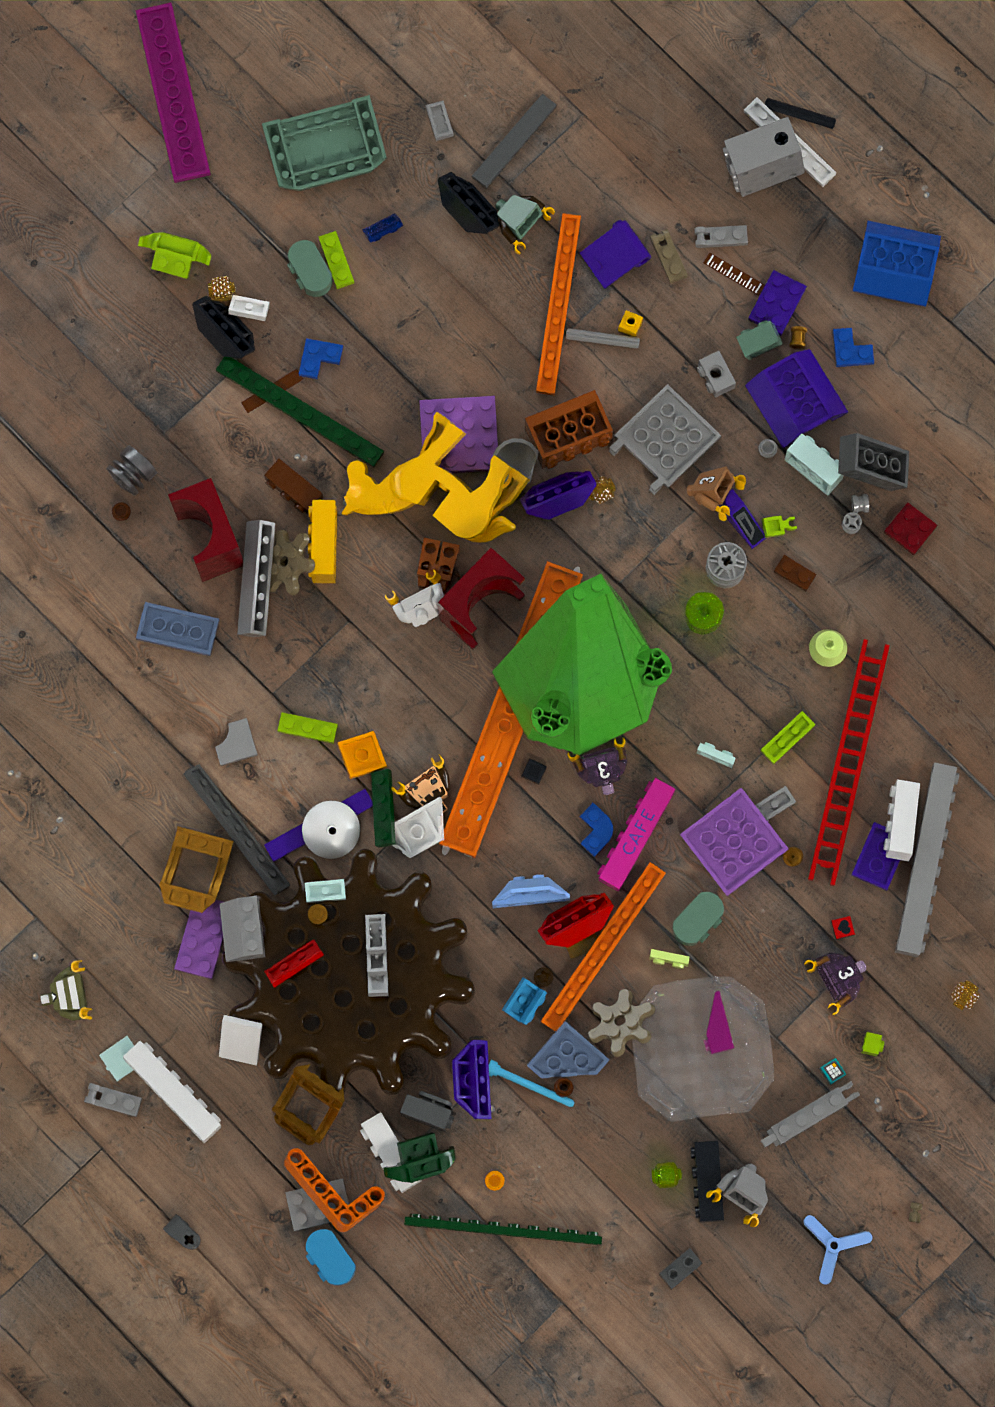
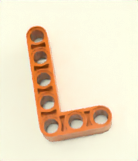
(330, 1195)

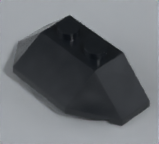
(467, 204)
(222, 329)

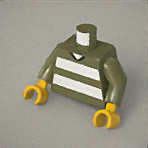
(68, 994)

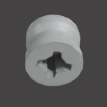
(860, 503)
(854, 520)

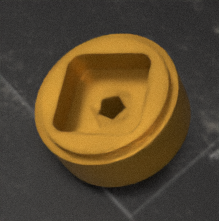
(793, 856)

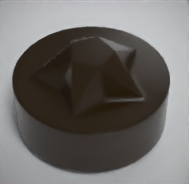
(543, 977)

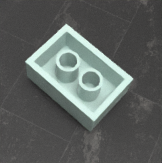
(814, 463)

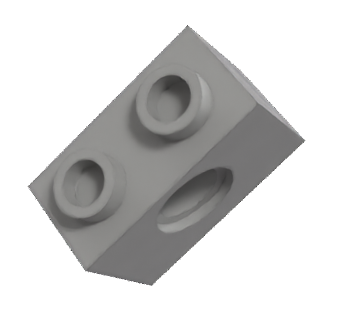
(716, 363)

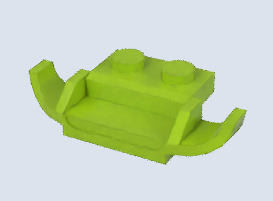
(174, 253)

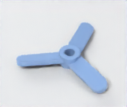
(842, 1243)

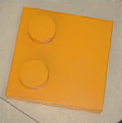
(361, 755)

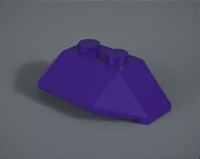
(558, 494)
(472, 1080)

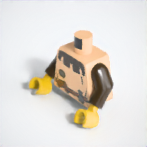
(426, 787)

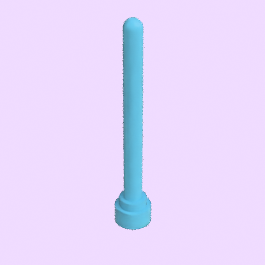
(494, 1069)

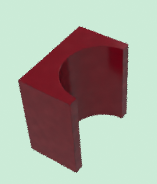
(203, 504)

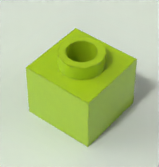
(872, 1044)

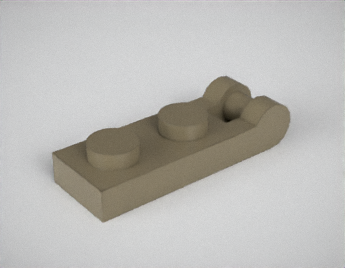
(668, 256)

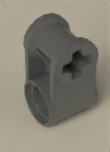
(180, 1230)

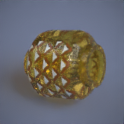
(221, 288)
(603, 491)
(965, 995)

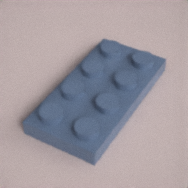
(177, 629)

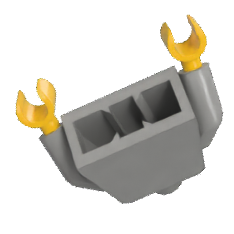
(745, 1190)

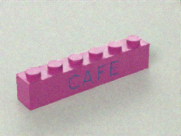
(636, 835)

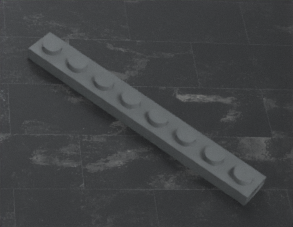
(236, 829)

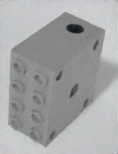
(763, 157)

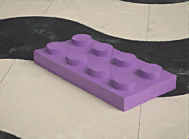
(201, 942)

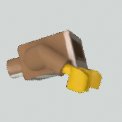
(712, 488)

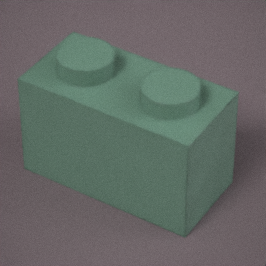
(759, 339)

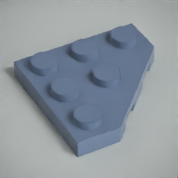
(567, 1055)

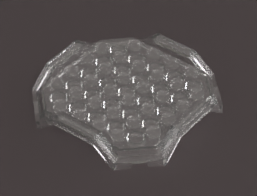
(676, 1070)

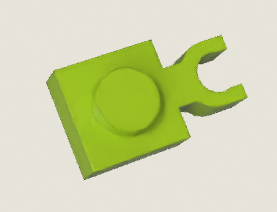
(775, 526)

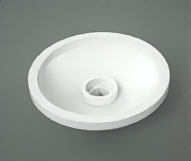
(317, 824)

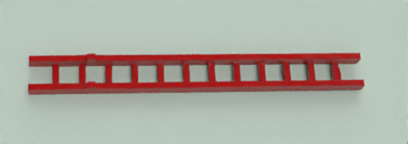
(837, 768)

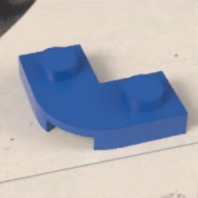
(601, 826)

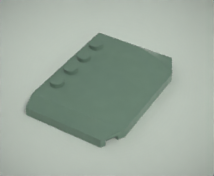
(325, 145)

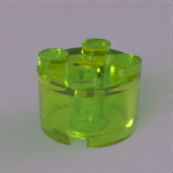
(695, 607)

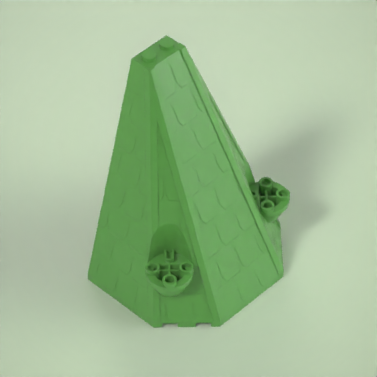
(582, 671)

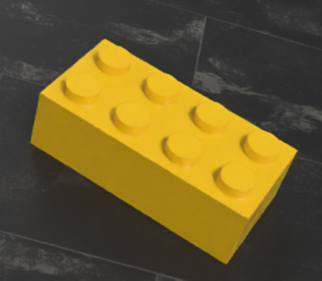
(323, 540)

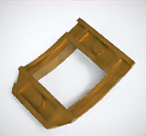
(201, 843)
(317, 1088)

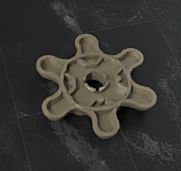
(296, 561)
(629, 1030)

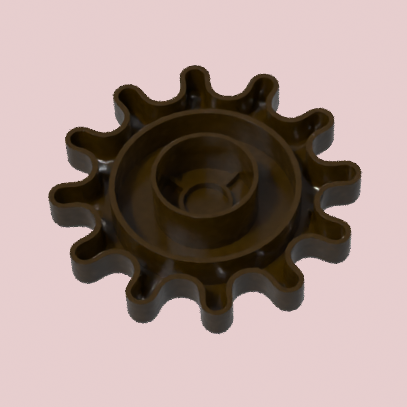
(326, 1008)

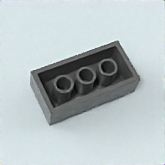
(873, 462)

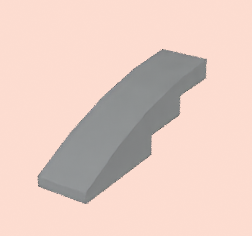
(376, 955)

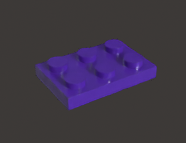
(777, 301)
(872, 863)

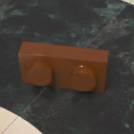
(795, 573)

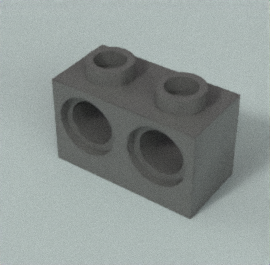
(680, 1268)

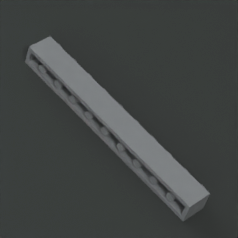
(926, 860)

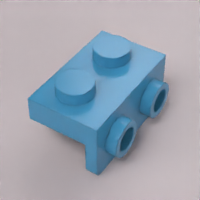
(524, 1001)

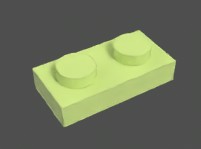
(676, 960)

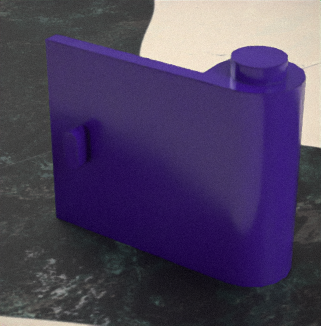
(617, 252)

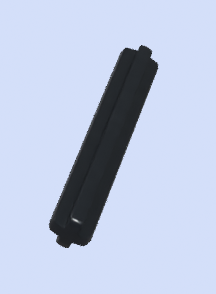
(800, 113)

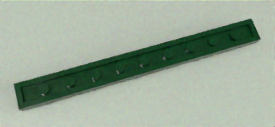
(300, 411)
(512, 1230)

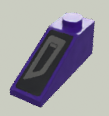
(743, 520)

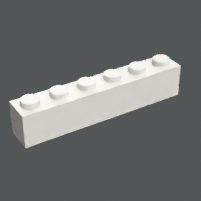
(172, 1092)

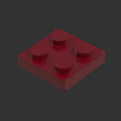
(910, 528)

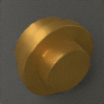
(317, 914)

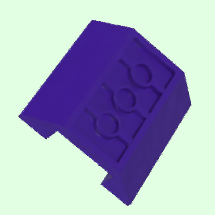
(795, 396)

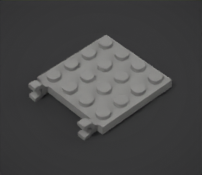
(666, 437)

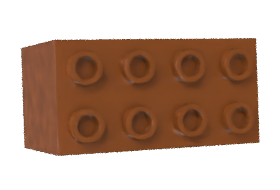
(569, 429)

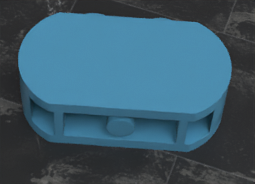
(329, 1257)

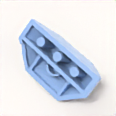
(530, 892)

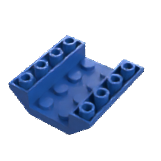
(897, 263)

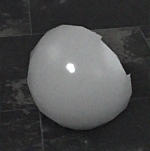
(519, 455)

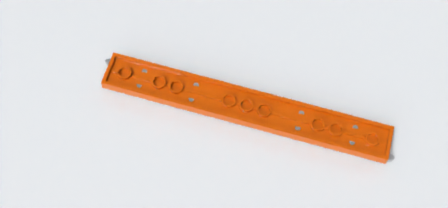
(498, 738)

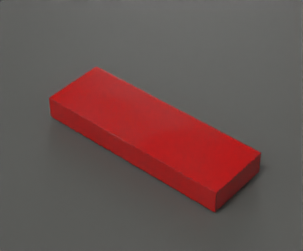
(294, 963)

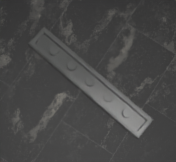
(514, 141)

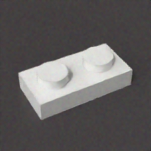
(248, 307)

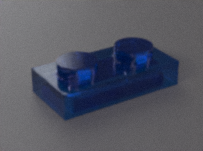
(387, 225)

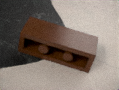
(292, 486)

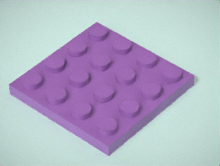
(473, 416)
(734, 841)

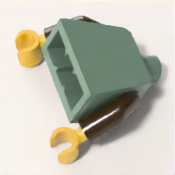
(519, 216)

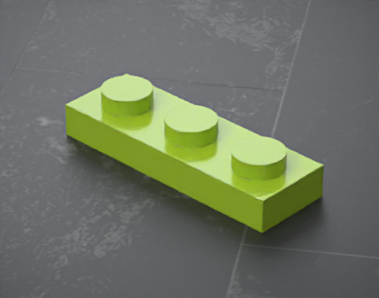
(336, 260)
(307, 728)
(788, 737)

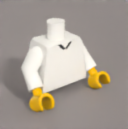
(421, 606)

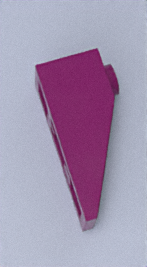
(718, 1032)

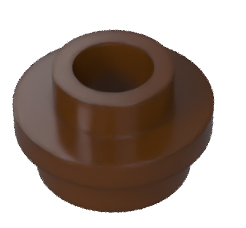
(563, 1082)

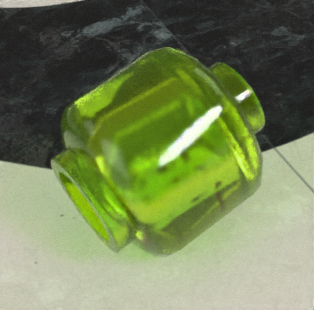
(666, 1175)

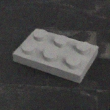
(305, 1212)

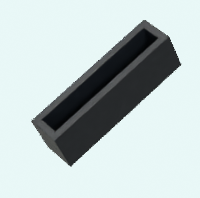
(707, 1176)

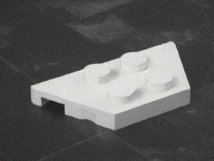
(420, 829)

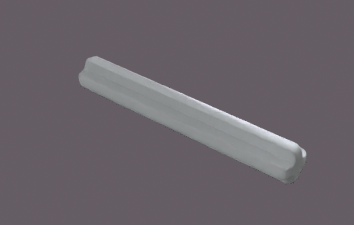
(602, 338)

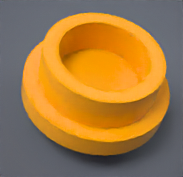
(494, 1180)

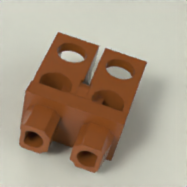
(429, 562)

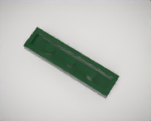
(383, 808)

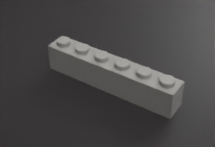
(256, 578)

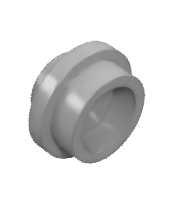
(767, 448)

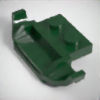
(420, 1159)

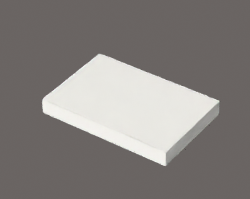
(240, 1040)

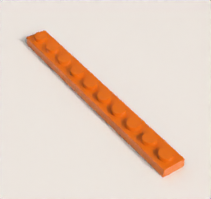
(558, 304)
(603, 947)

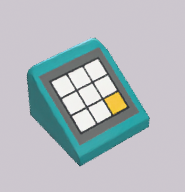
(832, 1071)

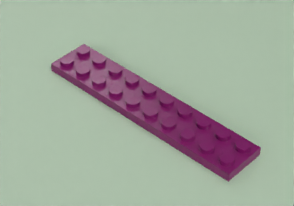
(173, 92)

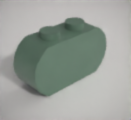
(309, 268)
(698, 919)

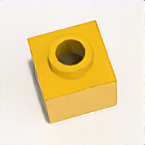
(630, 329)

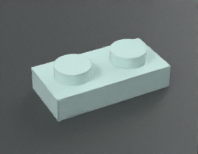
(709, 751)
(325, 891)

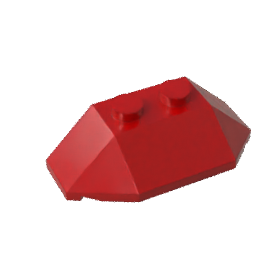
(576, 920)

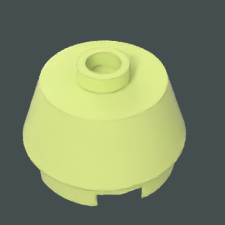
(828, 648)

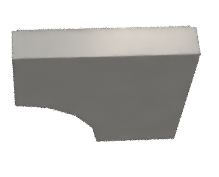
(238, 744)

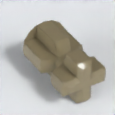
(915, 1216)

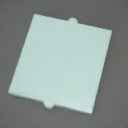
(114, 1058)

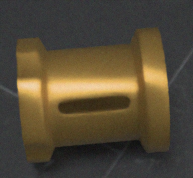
(798, 337)

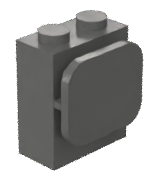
(428, 1111)

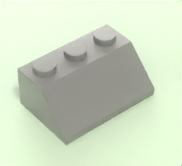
(242, 929)

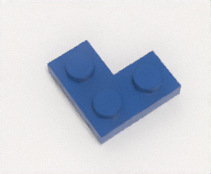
(318, 352)
(846, 353)

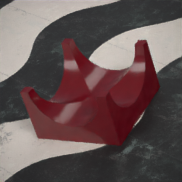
(486, 577)

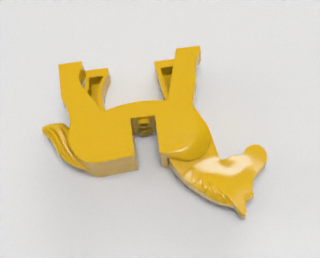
(463, 511)

